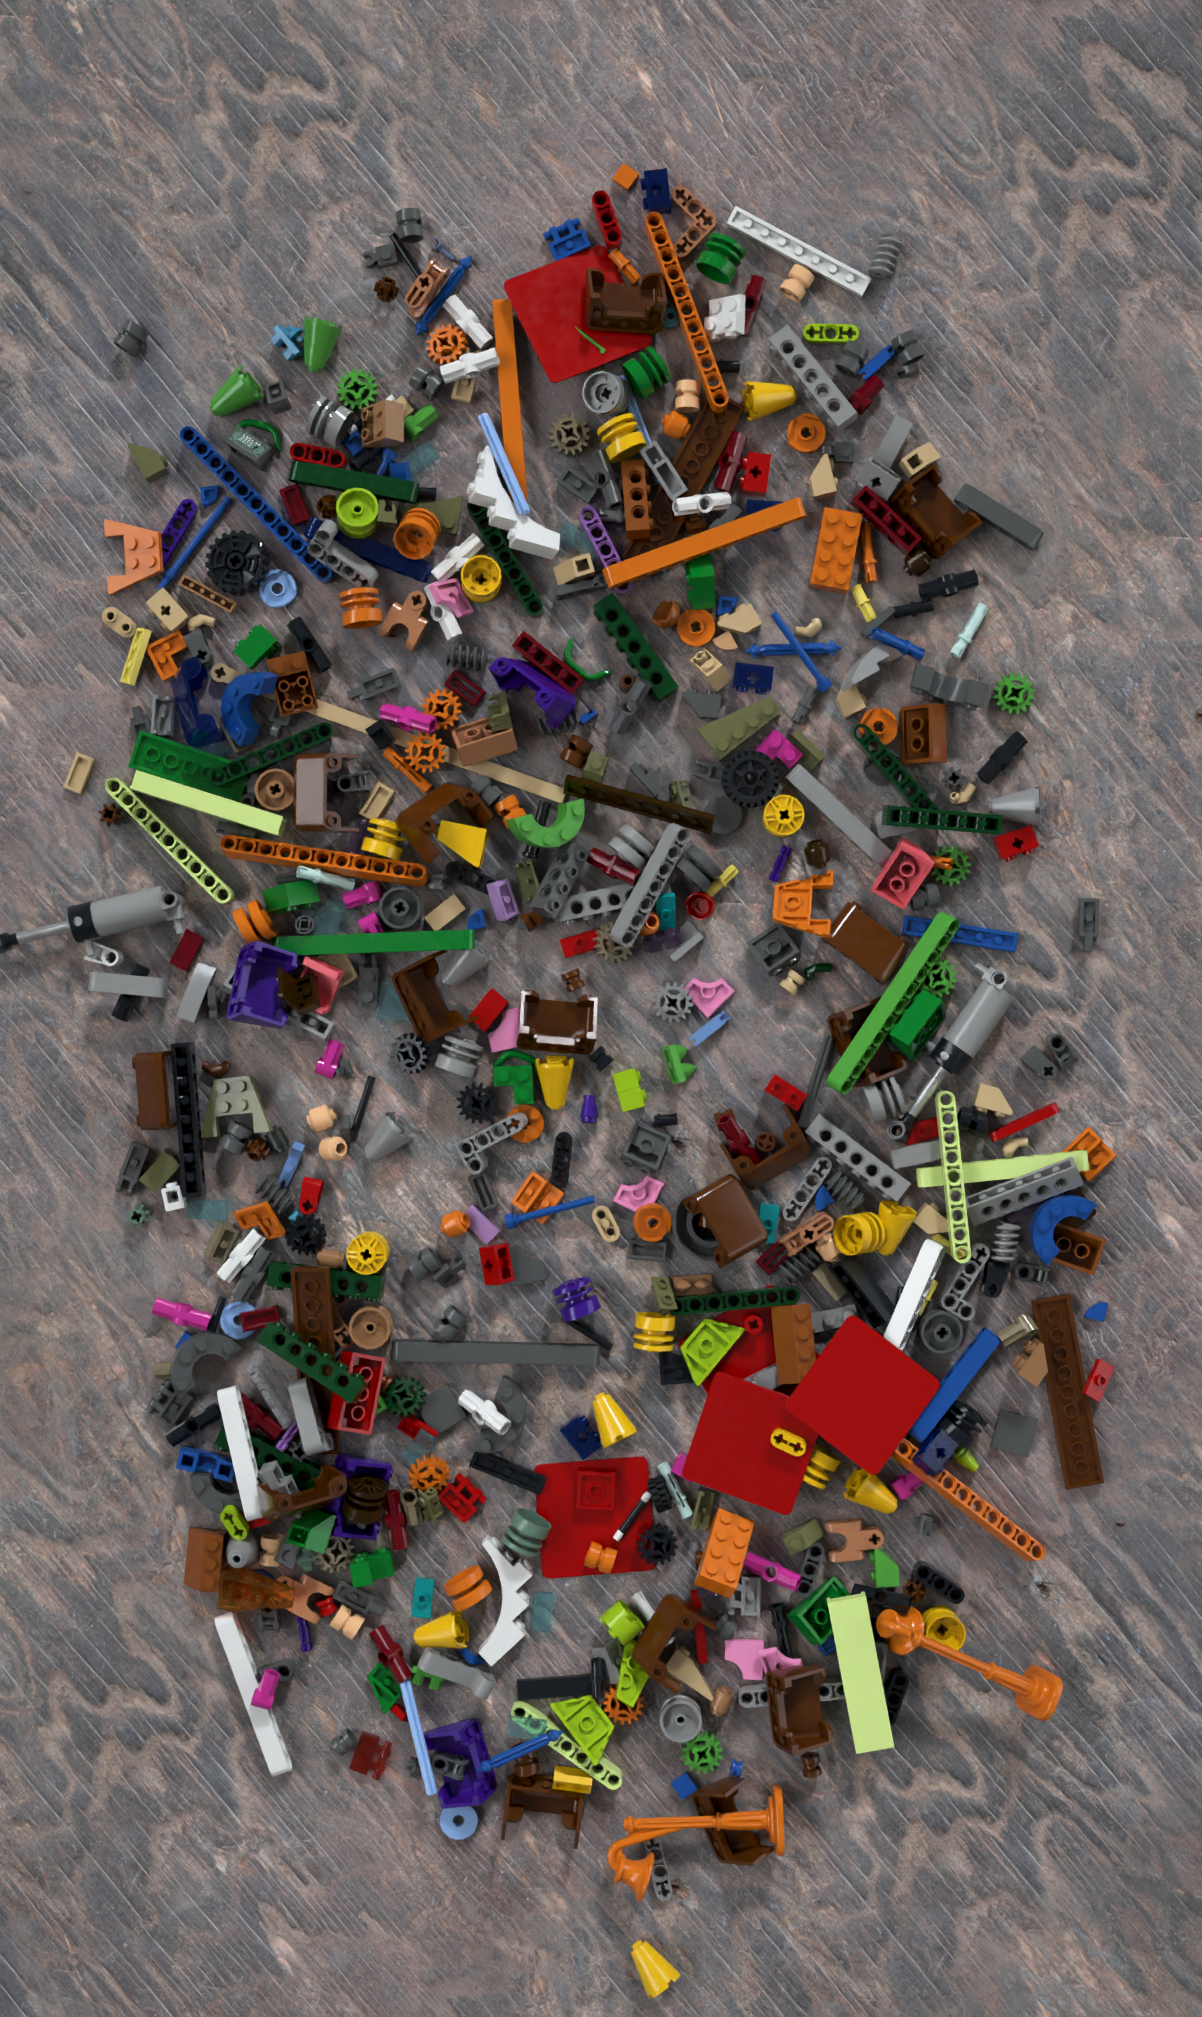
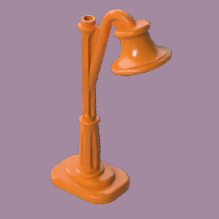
(1035, 1691)
(638, 1872)

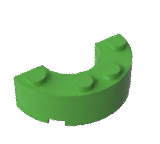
(564, 828)

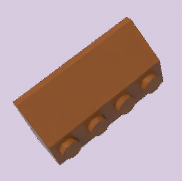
(793, 1342)

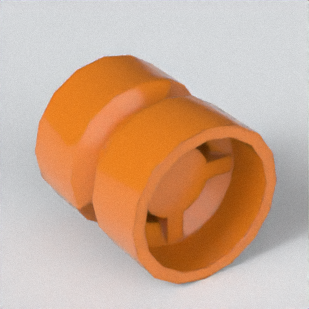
(509, 809)
(602, 1558)

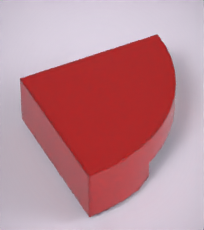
(400, 1712)

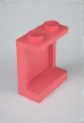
(328, 981)

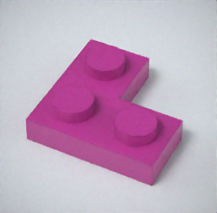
(779, 746)

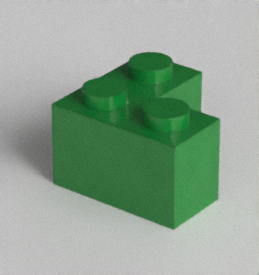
(701, 581)
(257, 647)
(290, 896)
(521, 1077)
(370, 1566)

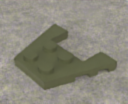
(234, 1097)

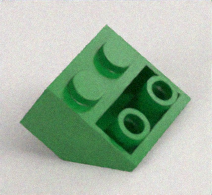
(312, 1531)

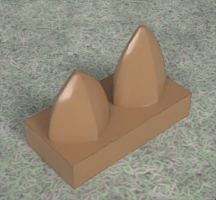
(692, 1284)

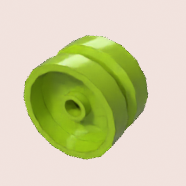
(357, 513)

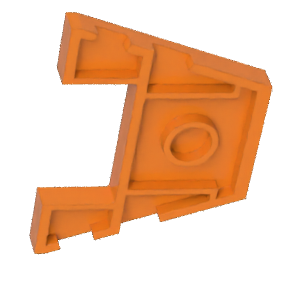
(141, 554)
(794, 904)

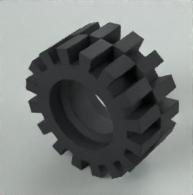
(659, 1494)

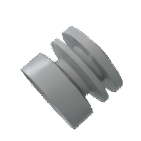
(599, 386)
(329, 422)
(458, 1056)
(883, 1099)

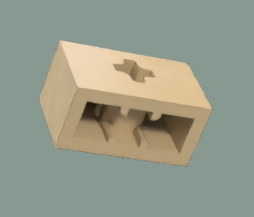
(159, 603)

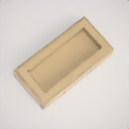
(79, 773)
(377, 801)
(445, 913)

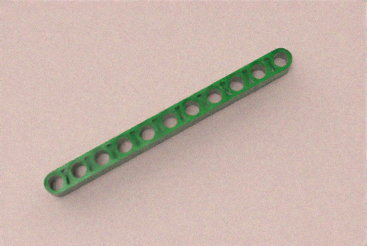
(377, 942)

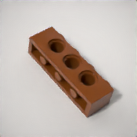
(636, 527)

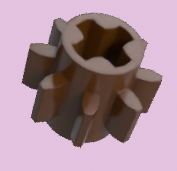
(386, 289)
(327, 506)
(695, 524)
(105, 813)
(257, 1149)
(911, 1586)

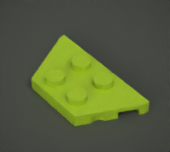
(707, 1347)
(586, 1724)

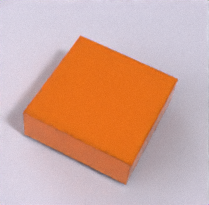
(625, 177)

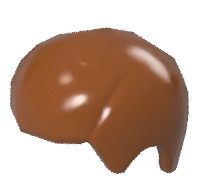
(666, 614)

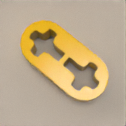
(786, 1446)

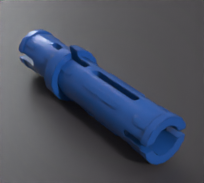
(904, 646)

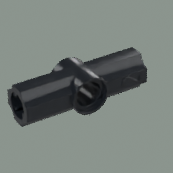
(948, 585)
(316, 654)
(1001, 757)
(126, 1004)
(184, 1430)
(893, 1600)

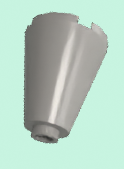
(1019, 806)
(464, 964)
(388, 1136)
(244, 1552)

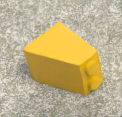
(464, 840)

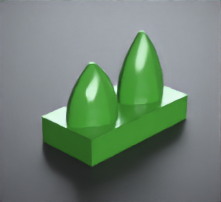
(677, 1071)

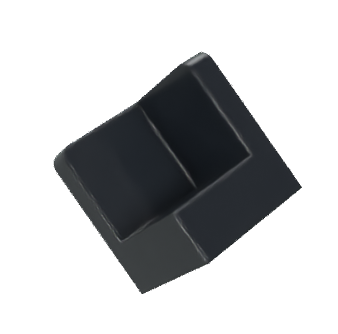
(380, 734)

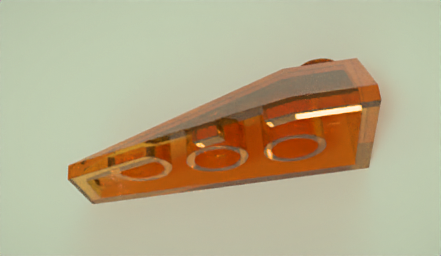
(248, 1590)

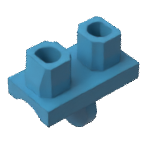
(291, 338)

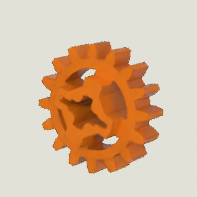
(449, 337)
(448, 705)
(432, 746)
(428, 1473)
(617, 1709)

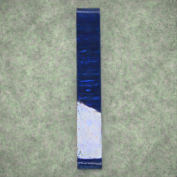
(377, 553)

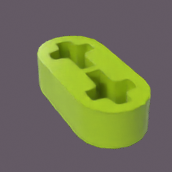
(232, 1523)

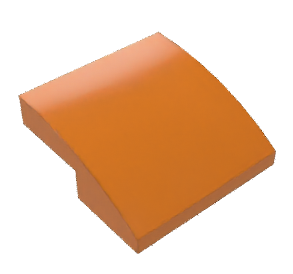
(1098, 1152)
(537, 1194)

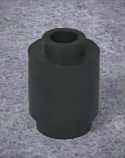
(277, 1140)

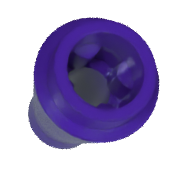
(589, 1109)

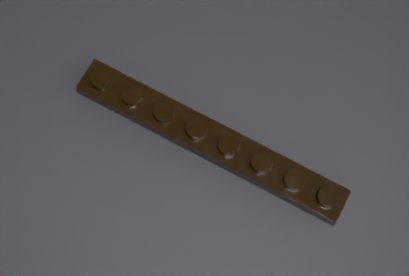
(639, 804)

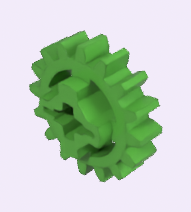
(349, 390)
(1010, 687)
(954, 853)
(943, 981)
(699, 1760)

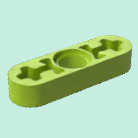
(824, 340)

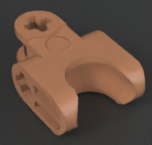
(425, 289)
(408, 616)
(817, 1225)
(857, 1539)
(303, 1590)

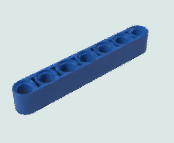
(955, 1382)

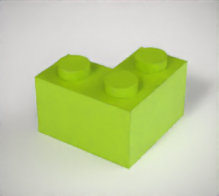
(629, 1090)

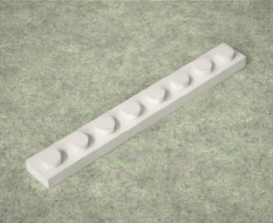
(798, 251)

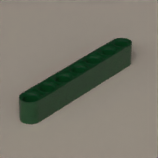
(343, 479)
(508, 567)
(264, 762)
(894, 765)
(743, 1303)

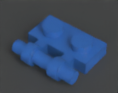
(569, 244)

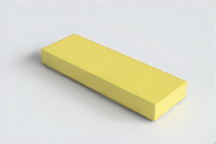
(135, 656)

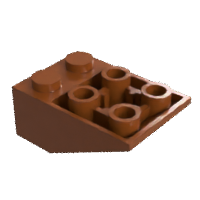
(294, 684)

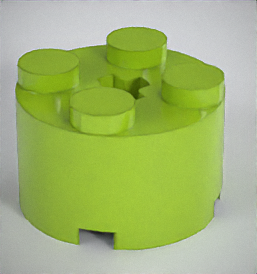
(622, 1622)

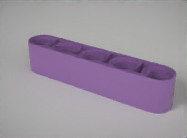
(603, 541)

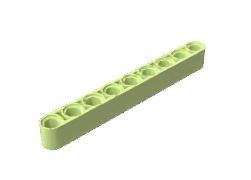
(161, 836)
(999, 1168)
(958, 1184)

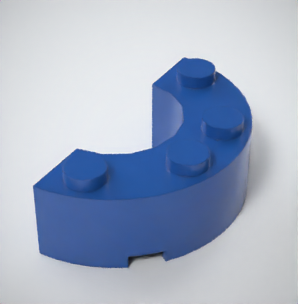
(237, 705)
(1048, 1216)

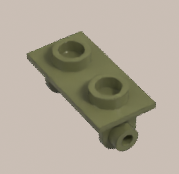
(679, 791)
(663, 1295)
(431, 1506)

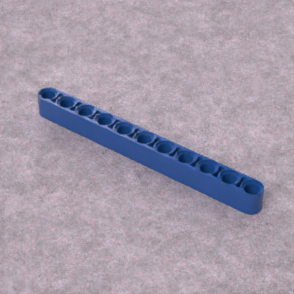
(250, 498)

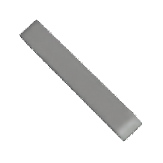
(838, 815)
(650, 885)
(757, 1700)

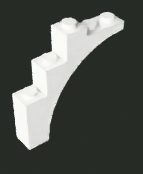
(502, 512)
(514, 1601)

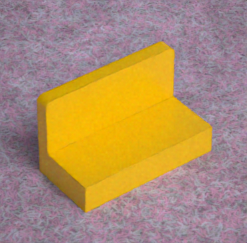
(572, 1780)

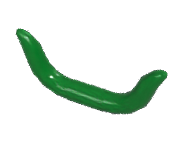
(264, 426)
(567, 657)
(518, 1054)

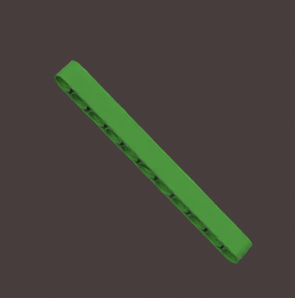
(892, 1003)

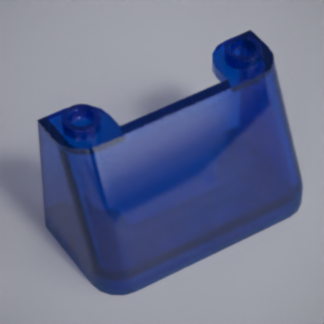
(197, 728)

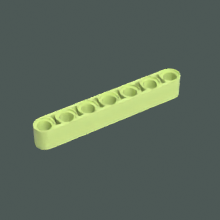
(572, 1752)

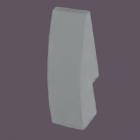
(893, 441)
(663, 470)
(865, 666)
(196, 992)
(917, 1153)
(274, 1477)

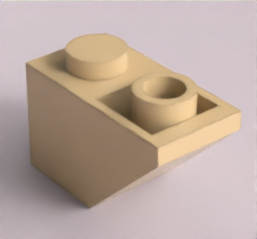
(919, 460)
(822, 482)
(574, 569)
(740, 622)
(710, 669)
(850, 701)
(991, 1098)
(930, 1219)

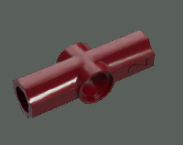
(752, 295)
(863, 397)
(730, 461)
(614, 867)
(737, 1138)
(259, 1418)
(396, 1520)
(390, 1654)

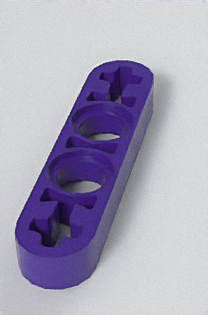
(177, 534)

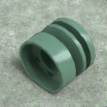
(526, 1532)

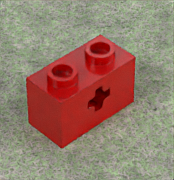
(758, 462)
(1024, 835)
(785, 1092)
(496, 1264)

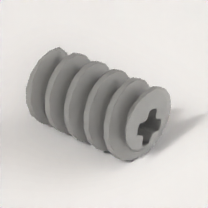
(884, 255)
(1006, 1242)

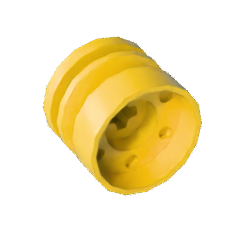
(619, 433)
(477, 568)
(785, 827)
(384, 839)
(859, 1233)
(377, 1247)
(654, 1328)
(820, 1460)
(952, 1630)

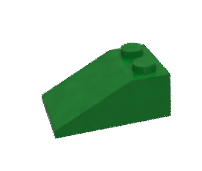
(812, 1613)

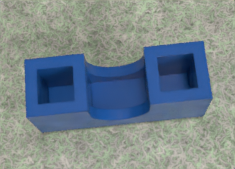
(197, 1459)

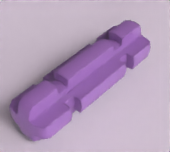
(288, 1437)

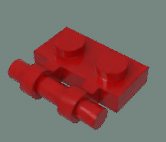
(457, 1501)

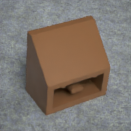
(382, 424)
(1031, 1362)

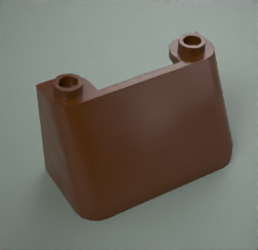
(625, 306)
(932, 513)
(866, 942)
(557, 1024)
(844, 1028)
(729, 1218)
(327, 1489)
(797, 1709)

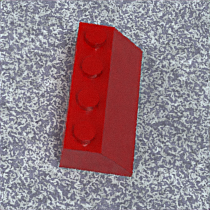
(358, 1416)

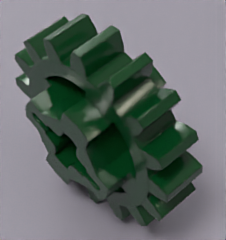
(407, 1405)

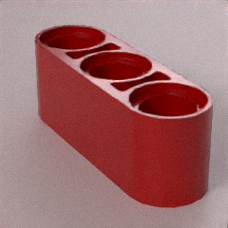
(606, 211)
(310, 452)

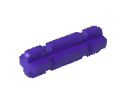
(780, 863)
(304, 1634)

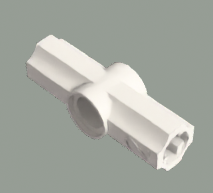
(467, 322)
(470, 365)
(691, 504)
(457, 558)
(444, 616)
(241, 1255)
(484, 1412)

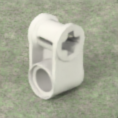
(102, 955)

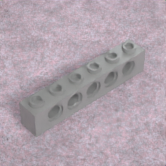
(786, 339)
(568, 917)
(309, 1024)
(898, 1183)
(1023, 1191)

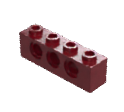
(886, 520)
(547, 663)

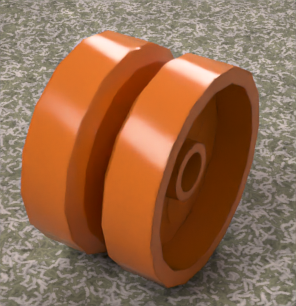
(254, 922)
(467, 1587)

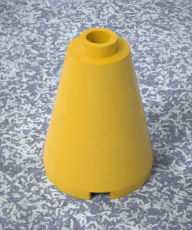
(766, 398)
(554, 1079)
(896, 1223)
(611, 1420)
(870, 1492)
(443, 1632)
(652, 1968)

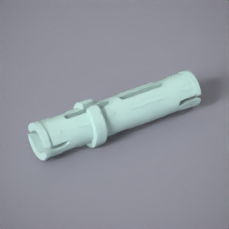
(966, 635)
(317, 875)
(676, 1492)

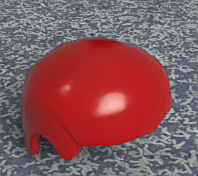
(700, 905)

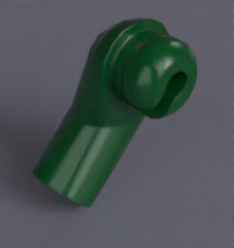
(815, 968)

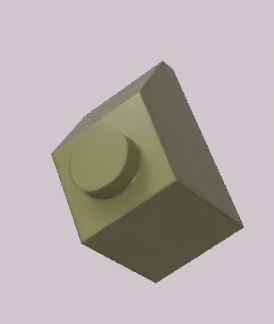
(149, 461)
(595, 767)
(802, 1535)

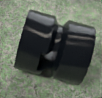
(966, 1116)

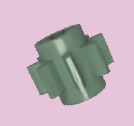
(136, 1210)
(306, 1560)

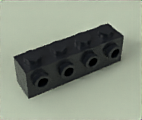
(862, 1289)

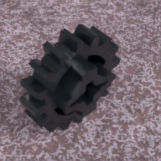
(410, 1053)
(471, 1094)
(300, 1228)
(663, 1539)

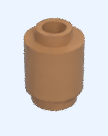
(331, 1258)
(721, 1701)

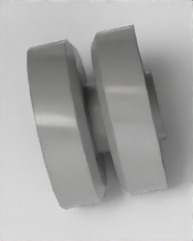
(631, 848)
(682, 1706)

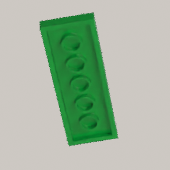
(183, 765)

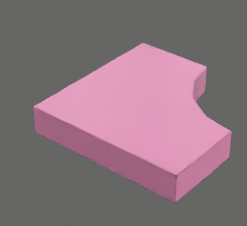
(451, 595)
(708, 996)
(506, 1034)
(638, 1194)
(745, 1654)
(773, 1659)

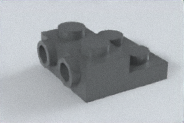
(775, 950)
(645, 1148)

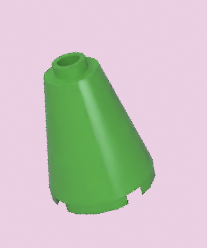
(319, 342)
(236, 393)

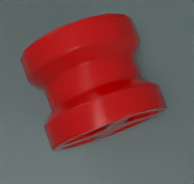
(754, 1320)
(326, 1606)

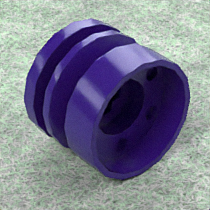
(576, 1299)

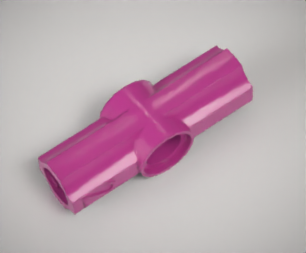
(408, 718)
(182, 1314)
(783, 1575)

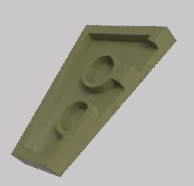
(445, 510)

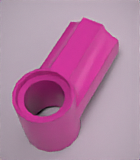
(367, 894)
(371, 923)
(329, 1061)
(905, 1485)
(264, 1694)

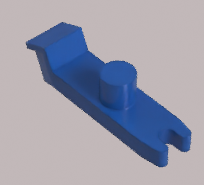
(877, 362)

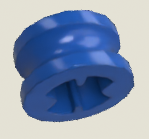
(736, 1768)

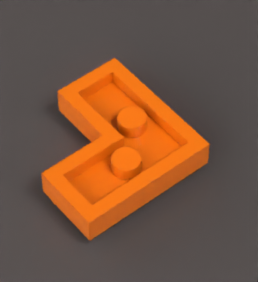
(162, 652)
(262, 1216)

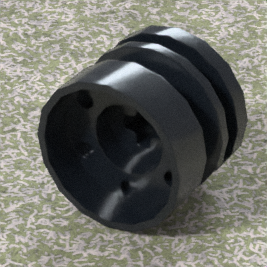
(962, 1423)

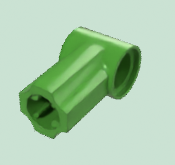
(416, 424)

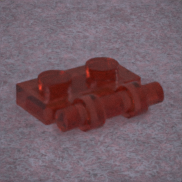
(365, 1752)

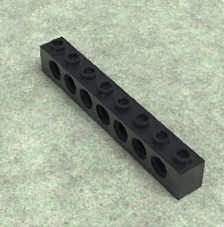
(188, 1119)

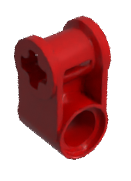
(310, 1191)

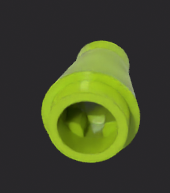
(965, 1459)

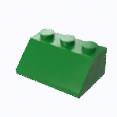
(918, 1024)

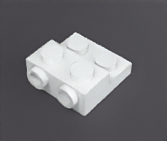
(725, 318)

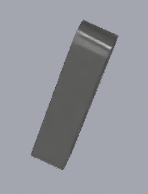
(999, 517)

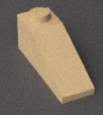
(684, 1667)

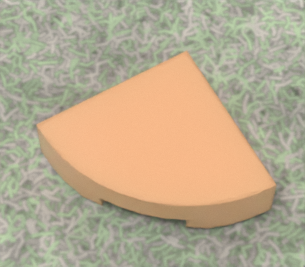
(725, 641)

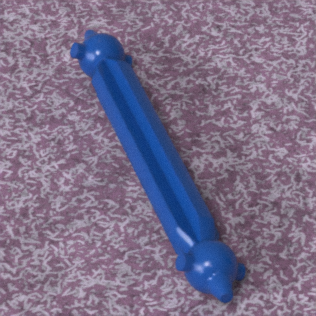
(443, 295)
(787, 649)
(520, 1750)

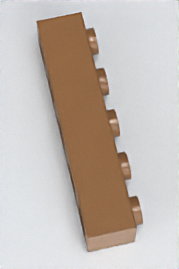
(208, 594)

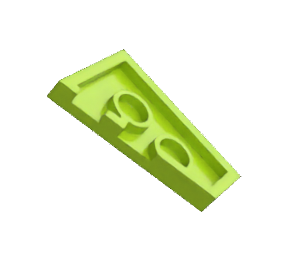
(631, 1678)

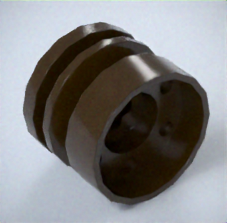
(365, 1499)

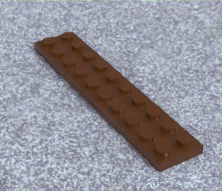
(694, 465)
(315, 1324)
(1064, 1386)

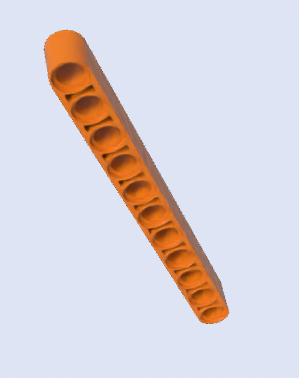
(686, 303)
(509, 390)
(704, 543)
(331, 866)
(965, 1504)

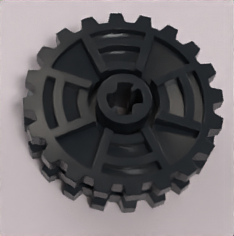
(232, 550)

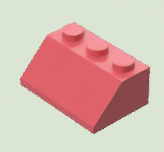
(902, 873)

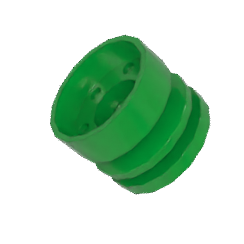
(720, 258)
(649, 371)

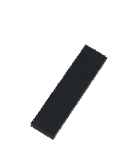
(508, 1471)
(554, 1687)

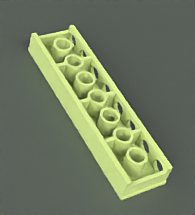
(208, 804)
(860, 1673)

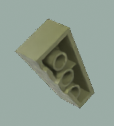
(734, 729)

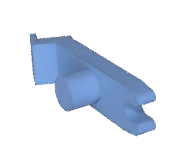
(709, 1028)
(291, 1163)

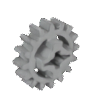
(667, 994)

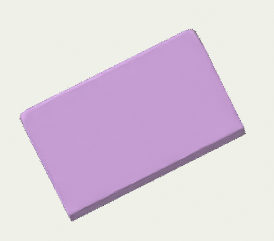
(502, 899)
(481, 1224)

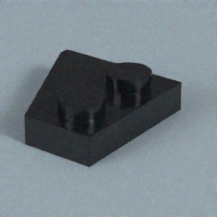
(673, 1369)

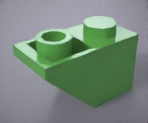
(885, 1569)

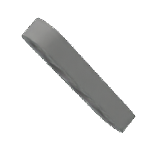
(809, 1190)
(659, 1862)

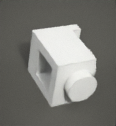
(169, 1201)

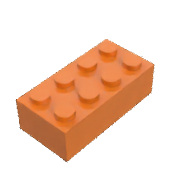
(835, 550)
(724, 1553)

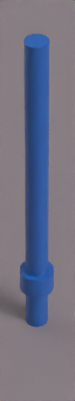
(171, 574)

